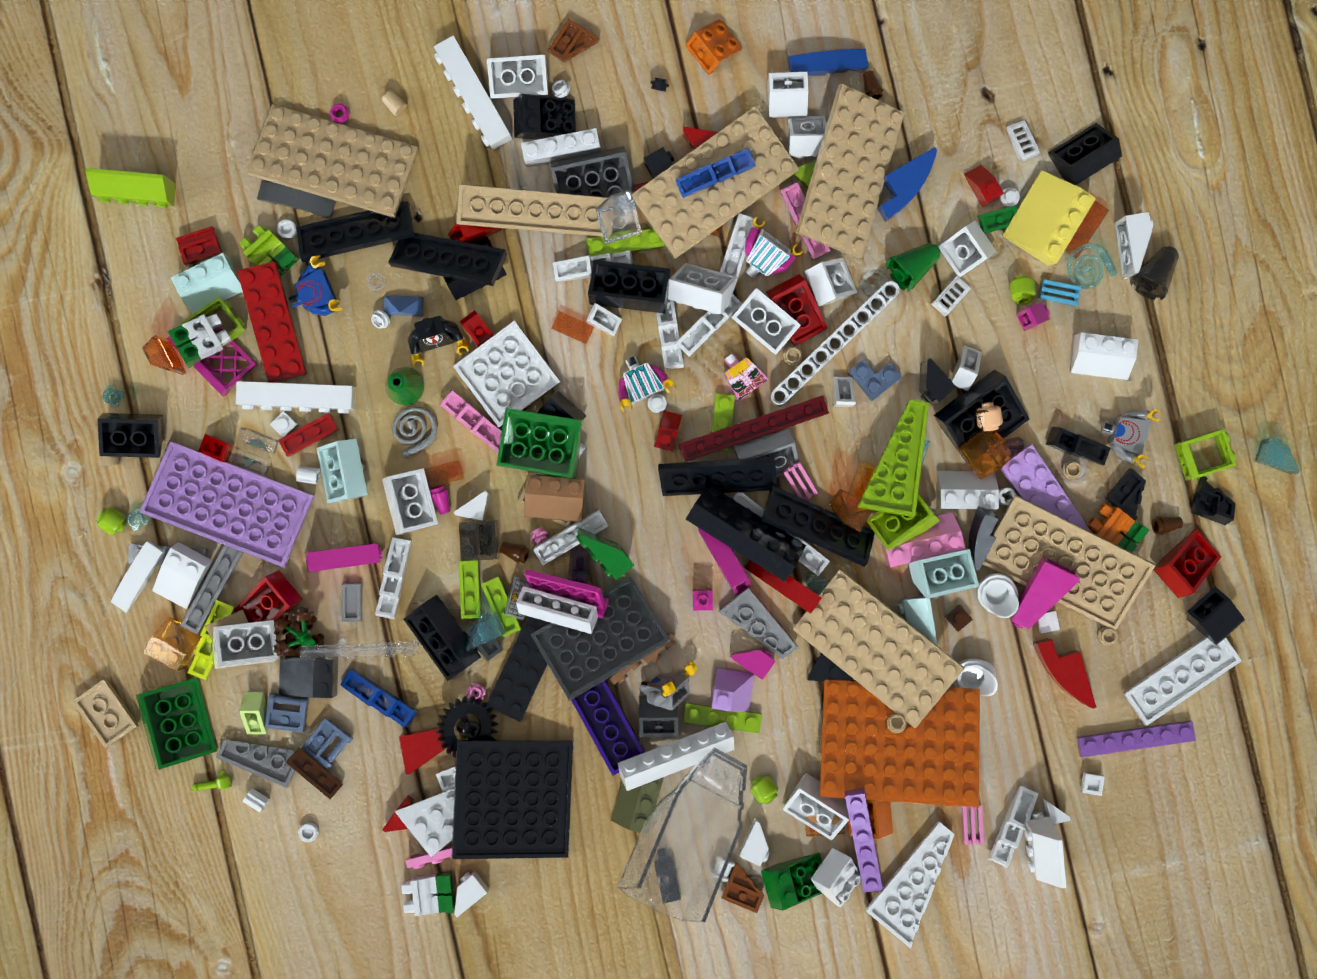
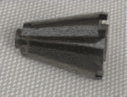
(1156, 274)

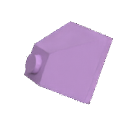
(732, 690)

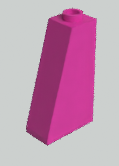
(343, 557)
(727, 563)
(1044, 589)

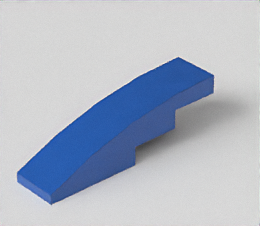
(829, 62)
(715, 173)
(379, 698)

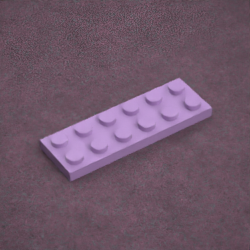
(1038, 485)

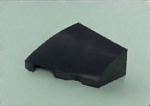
(1212, 503)

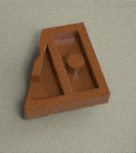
(572, 41)
(742, 890)

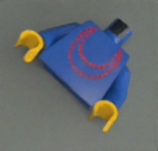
(315, 290)

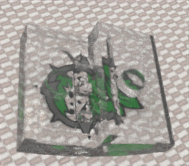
(253, 451)

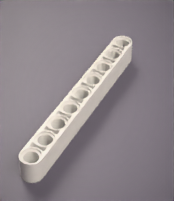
(838, 335)

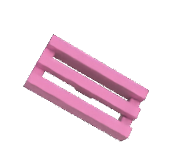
(792, 468)
(973, 840)

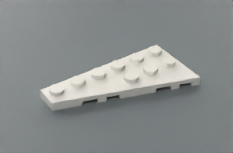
(430, 820)
(910, 888)

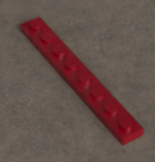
(753, 428)

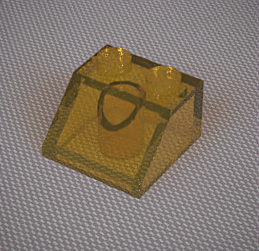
(172, 644)

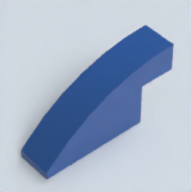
(906, 183)

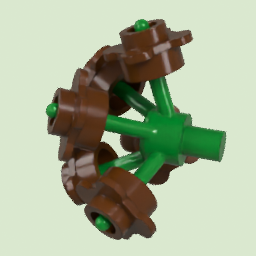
(291, 644)

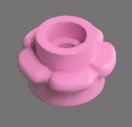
(476, 687)

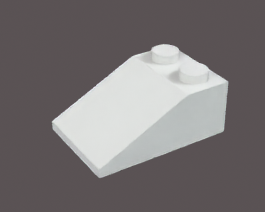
(1132, 241)
(181, 574)

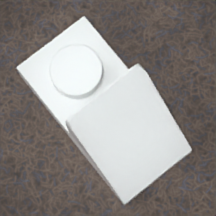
(1051, 811)

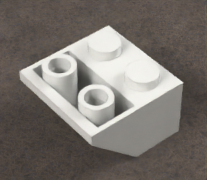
(787, 94)
(836, 877)

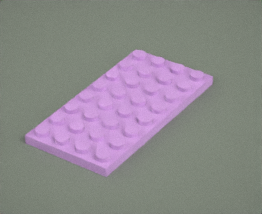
(227, 504)

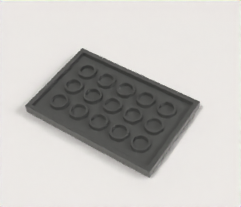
(617, 641)

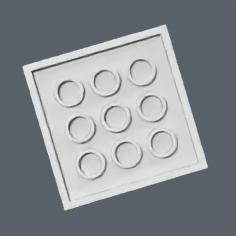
(506, 373)

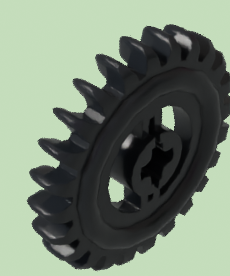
(460, 710)

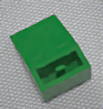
(609, 553)
(791, 881)

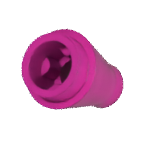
(441, 499)

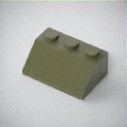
(636, 805)

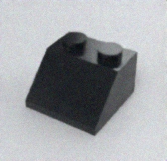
(933, 383)

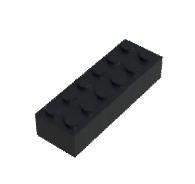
(746, 532)

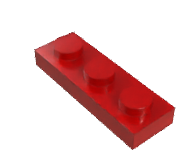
(308, 435)

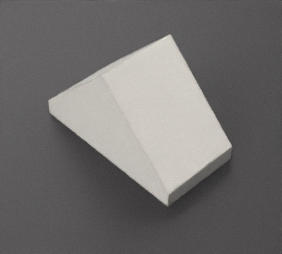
(603, 320)
(843, 392)
(475, 508)

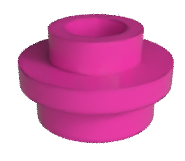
(337, 108)

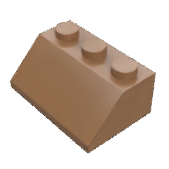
(554, 498)

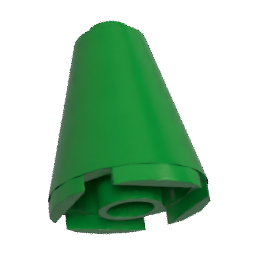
(912, 265)
(404, 386)

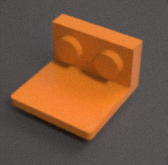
(712, 45)

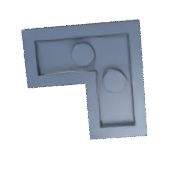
(872, 383)

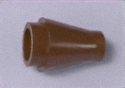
(872, 85)
(1163, 525)
(516, 552)

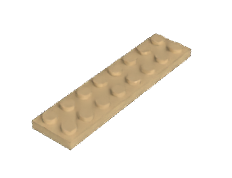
(528, 210)

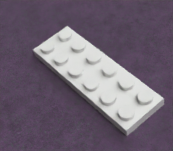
(1180, 678)

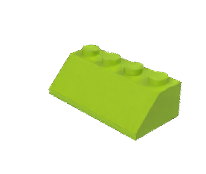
(131, 187)

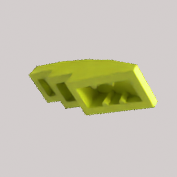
(204, 659)

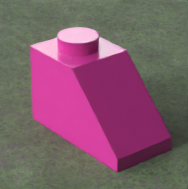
(1033, 316)
(755, 661)

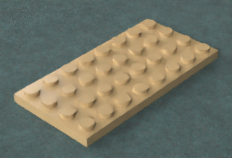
(332, 160)
(850, 171)
(690, 219)
(1107, 572)
(879, 649)

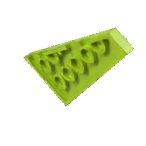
(898, 472)

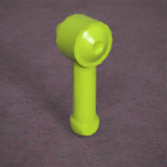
(222, 782)

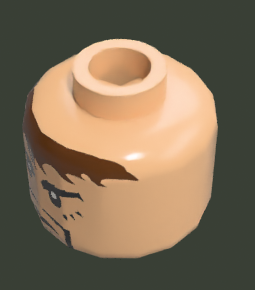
(989, 416)

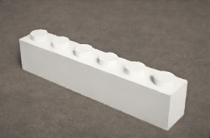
(472, 92)
(295, 396)
(674, 756)

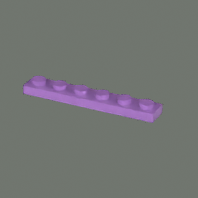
(1136, 739)
(863, 840)

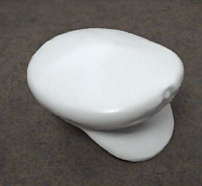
(998, 595)
(977, 675)

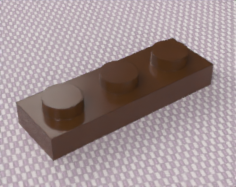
(314, 773)

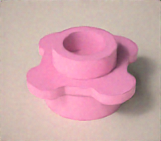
(539, 535)

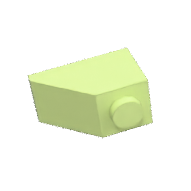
(253, 712)

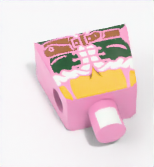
(743, 376)

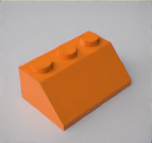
(880, 819)

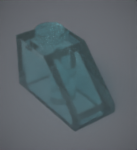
(1276, 455)
(485, 630)

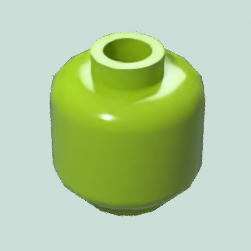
(1022, 289)
(111, 521)
(764, 789)

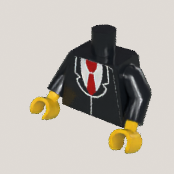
(432, 334)

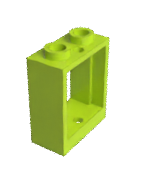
(213, 307)
(1187, 462)

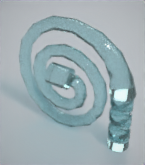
(1084, 269)

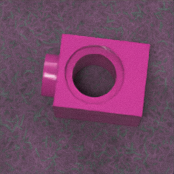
(702, 600)

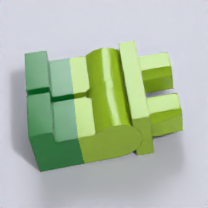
(268, 246)

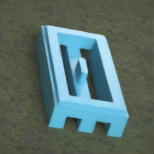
(1075, 295)

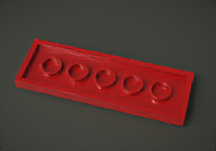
(272, 322)

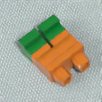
(1117, 527)

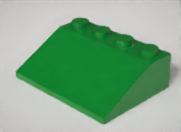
(540, 443)
(176, 723)

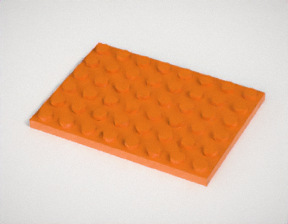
(918, 766)

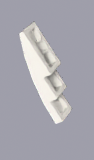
(582, 267)
(706, 327)
(668, 337)
(137, 576)
(393, 578)
(1013, 826)

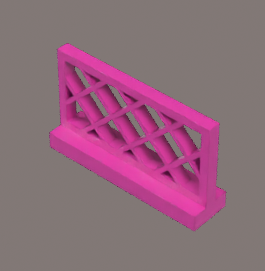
(210, 373)
(568, 589)

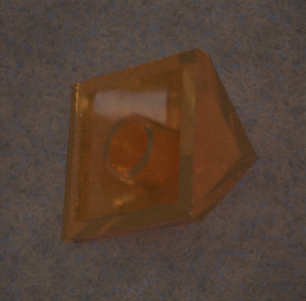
(162, 355)
(986, 453)
(846, 509)

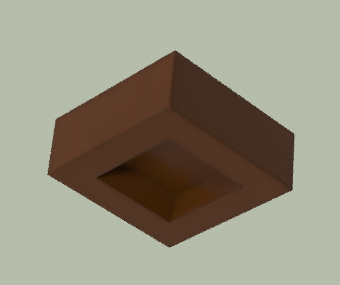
(958, 618)

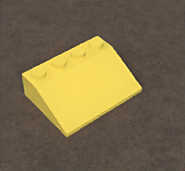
(1048, 217)

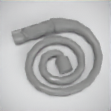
(412, 425)

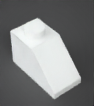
(966, 368)
(754, 845)
(469, 891)

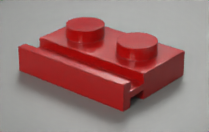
(198, 245)

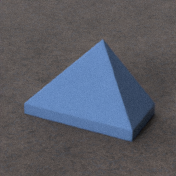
(403, 305)

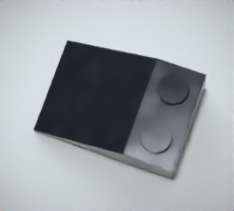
(308, 678)

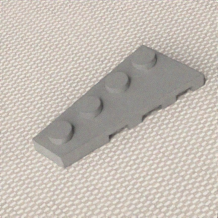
(755, 618)
(259, 759)

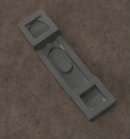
(295, 198)

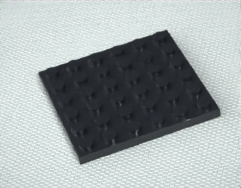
(512, 799)

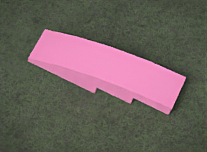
(472, 419)

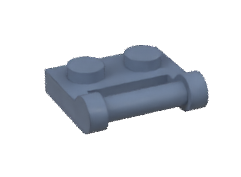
(286, 719)
(322, 738)

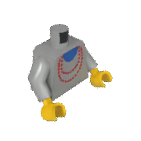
(1130, 434)
(669, 690)

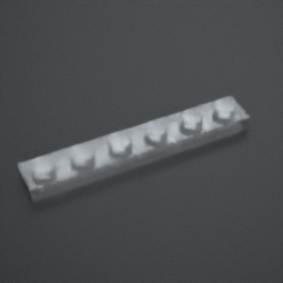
(351, 651)

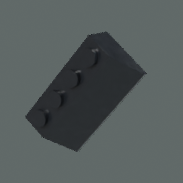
(629, 286)
(441, 637)

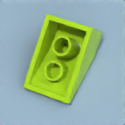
(898, 529)

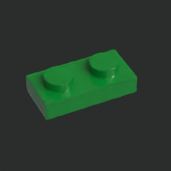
(997, 219)

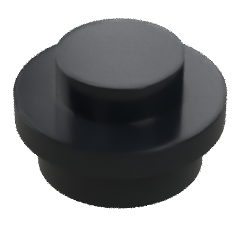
(659, 84)

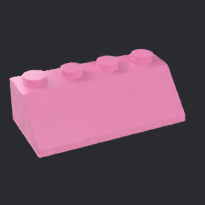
(938, 540)

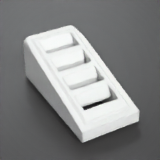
(1034, 151)
(940, 306)

